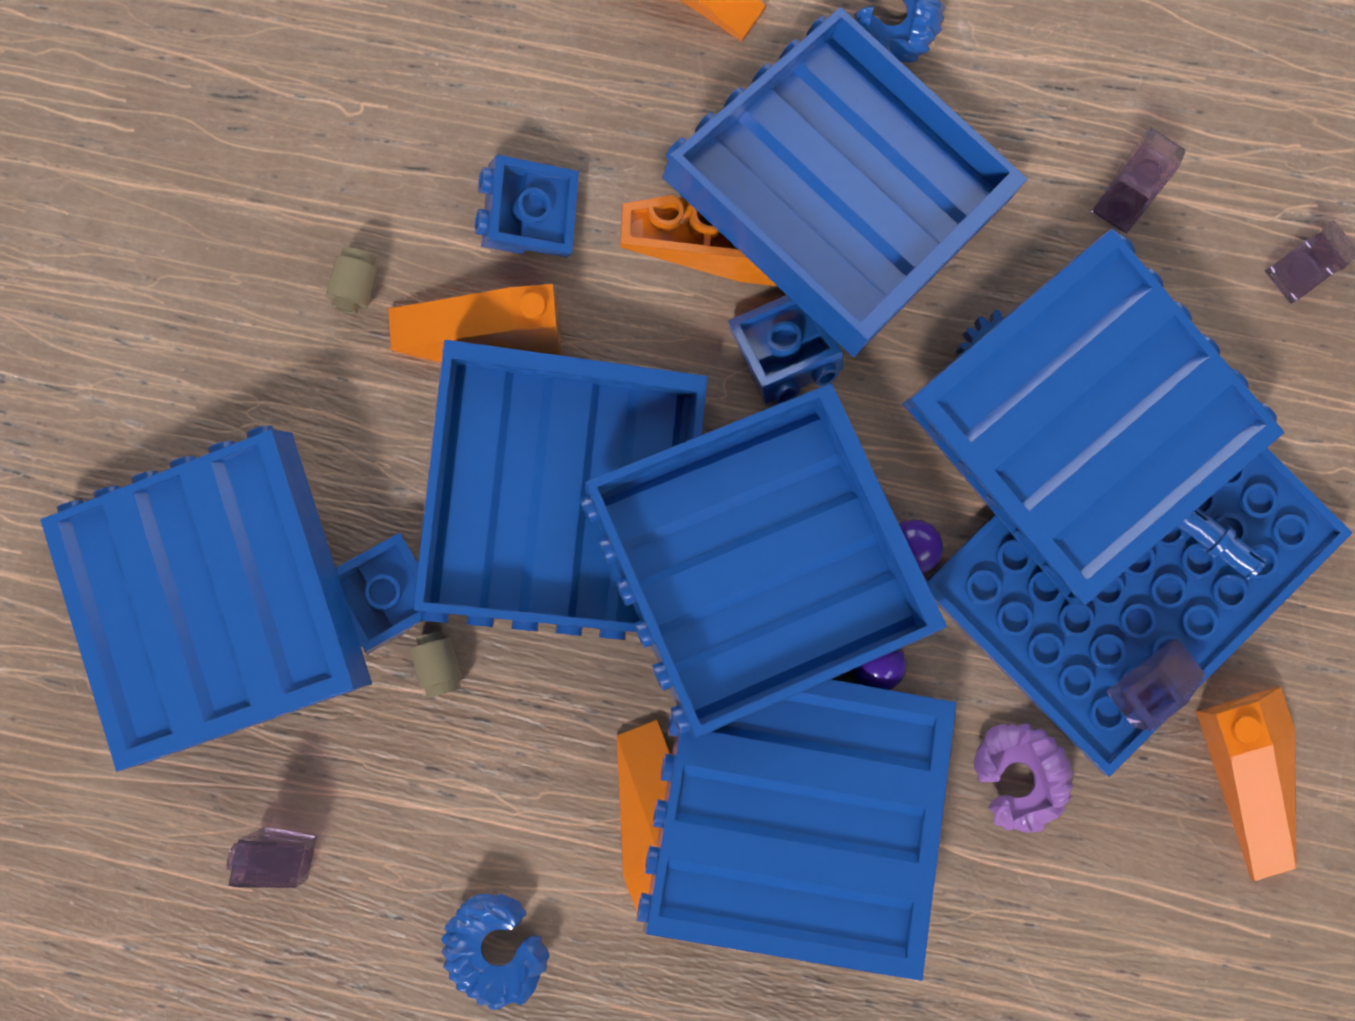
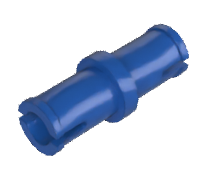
(1223, 543)

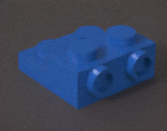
(527, 207)
(785, 349)
(381, 592)

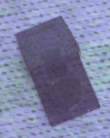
(1312, 262)

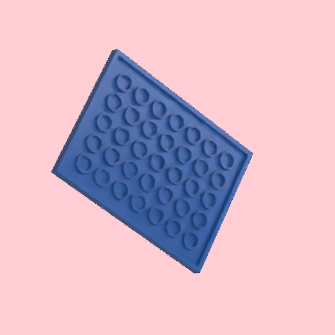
(1074, 653)

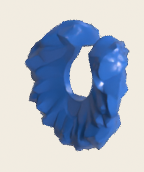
(912, 35)
(470, 970)

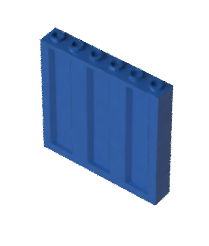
(842, 178)
(1094, 418)
(509, 475)
(760, 560)
(204, 598)
(806, 830)

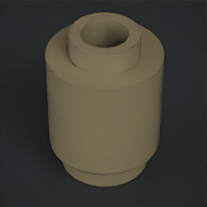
(352, 280)
(436, 664)

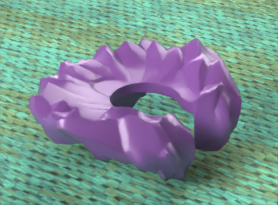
(1050, 770)

